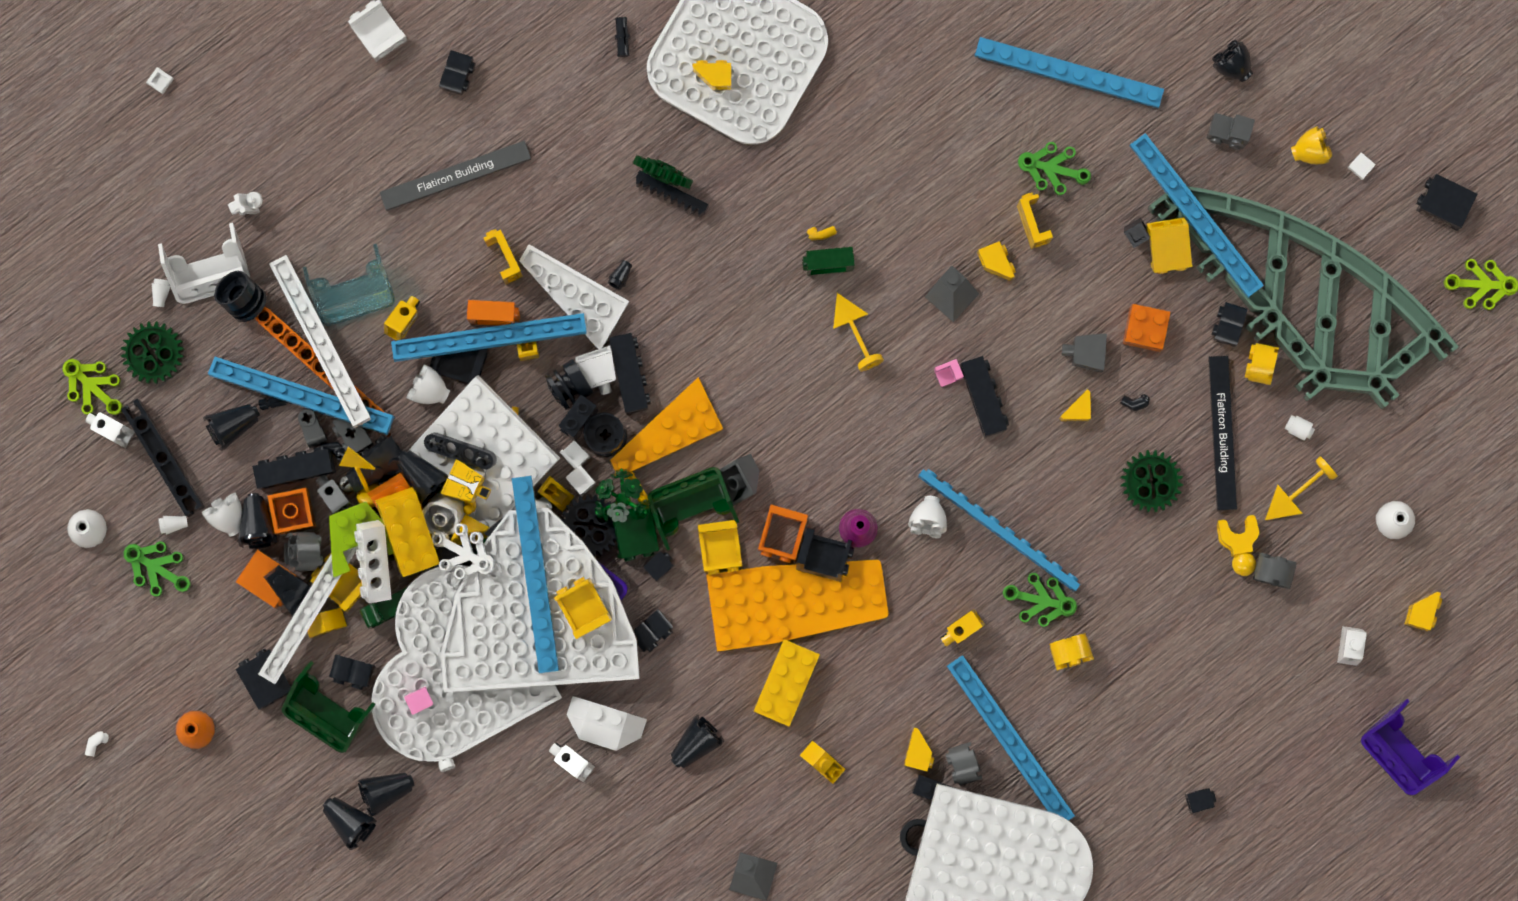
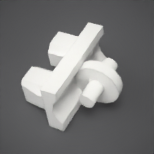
(246, 203)

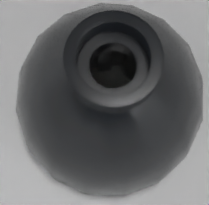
(1234, 61)

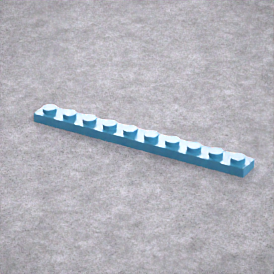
(1069, 72)
(1196, 215)
(488, 337)
(293, 393)
(1006, 534)
(535, 574)
(1008, 738)

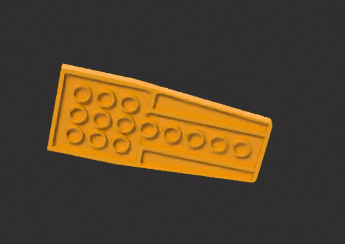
(784, 603)

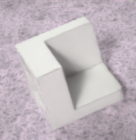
(574, 455)
(580, 480)

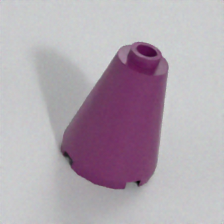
(849, 530)

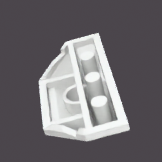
(604, 724)

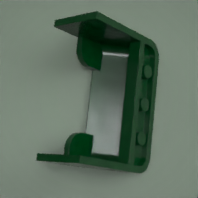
(688, 498)
(321, 715)

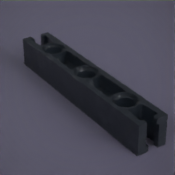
(170, 469)

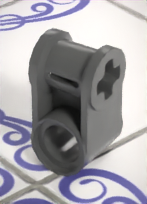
(313, 431)

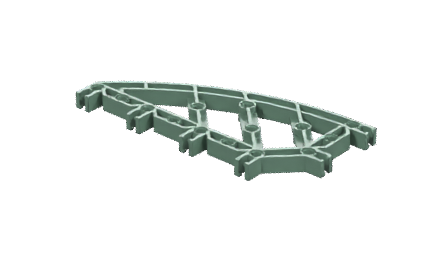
(1387, 295)

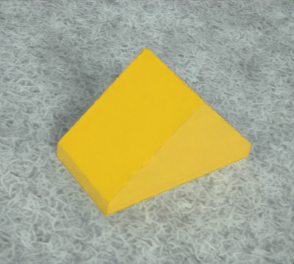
(528, 351)
(1079, 410)
(555, 493)
(473, 526)
(327, 622)

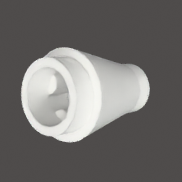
(160, 291)
(172, 523)

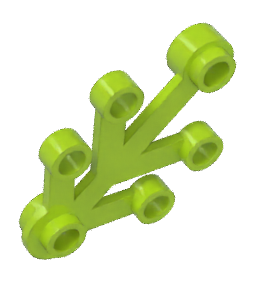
(1484, 284)
(90, 384)

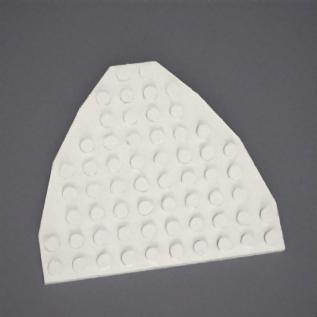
(491, 624)

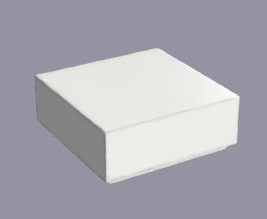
(159, 80)
(1361, 166)

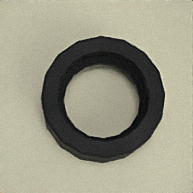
(903, 835)

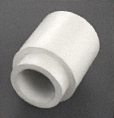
(1299, 427)

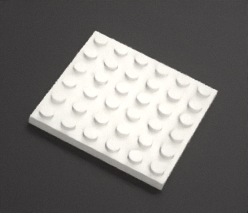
(488, 422)

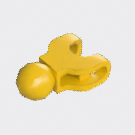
(1240, 544)

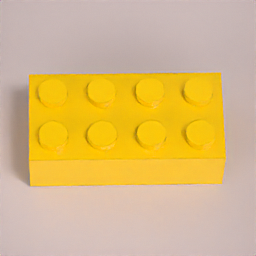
(407, 532)
(786, 683)

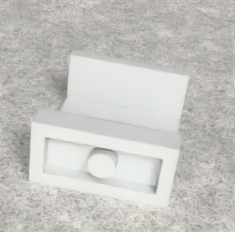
(377, 30)

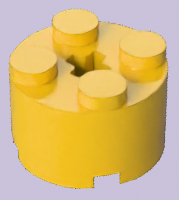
(1262, 364)
(1071, 651)

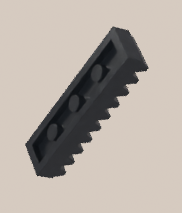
(671, 192)

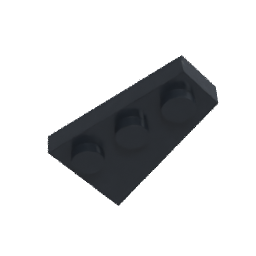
(383, 459)
(287, 588)

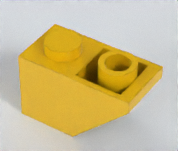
(715, 75)
(995, 261)
(1422, 613)
(822, 762)

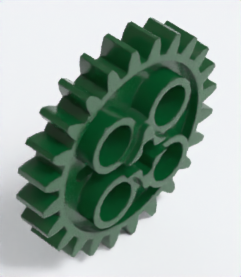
(662, 171)
(166, 341)
(1168, 479)

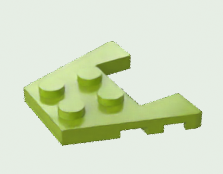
(342, 533)

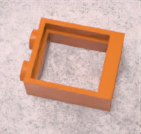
(492, 313)
(789, 514)

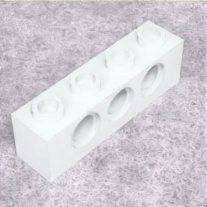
(381, 588)

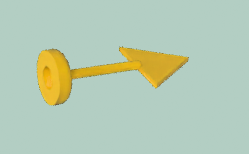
(846, 313)
(353, 459)
(1283, 505)

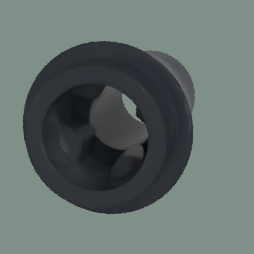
(620, 275)

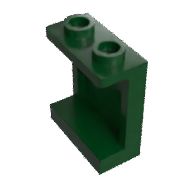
(636, 536)

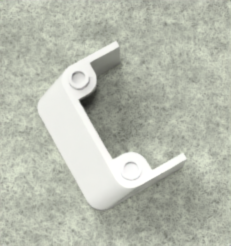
(200, 278)

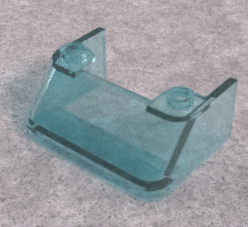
(353, 296)

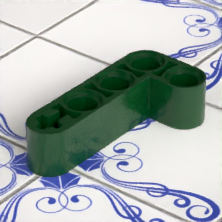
(381, 611)

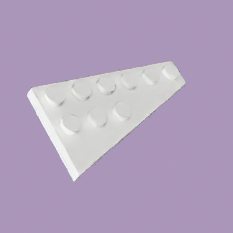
(576, 294)

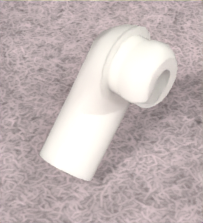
(95, 740)

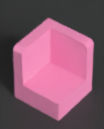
(948, 373)
(418, 700)

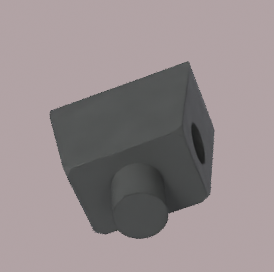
(1087, 351)
(333, 495)

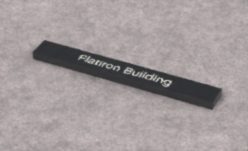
(1222, 433)

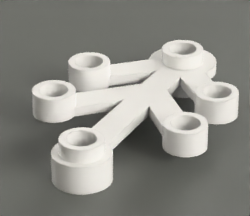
(465, 552)

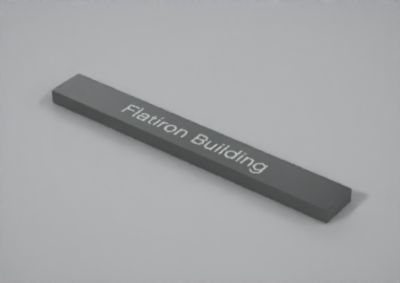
(455, 175)

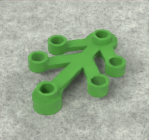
(1051, 167)
(153, 567)
(1042, 600)

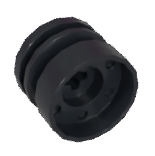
(240, 296)
(568, 384)
(596, 428)

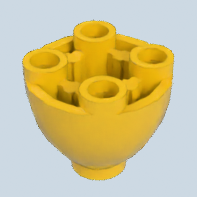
(1312, 147)

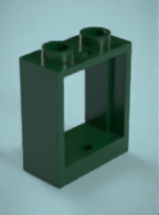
(828, 261)

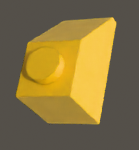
(918, 752)

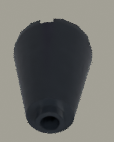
(230, 424)
(421, 475)
(256, 524)
(696, 742)
(384, 790)
(348, 822)

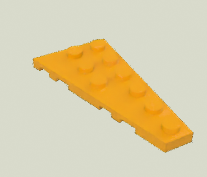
(680, 424)

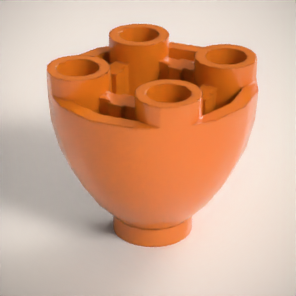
(203, 731)

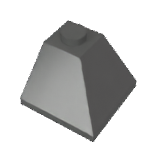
(952, 294)
(741, 478)
(753, 876)

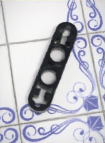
(459, 454)

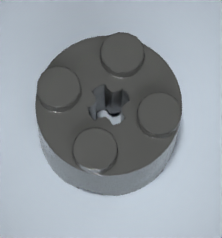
(302, 551)
(1274, 570)
(964, 764)

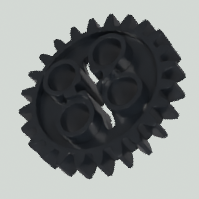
(588, 505)

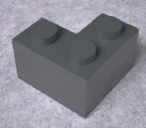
(1230, 130)

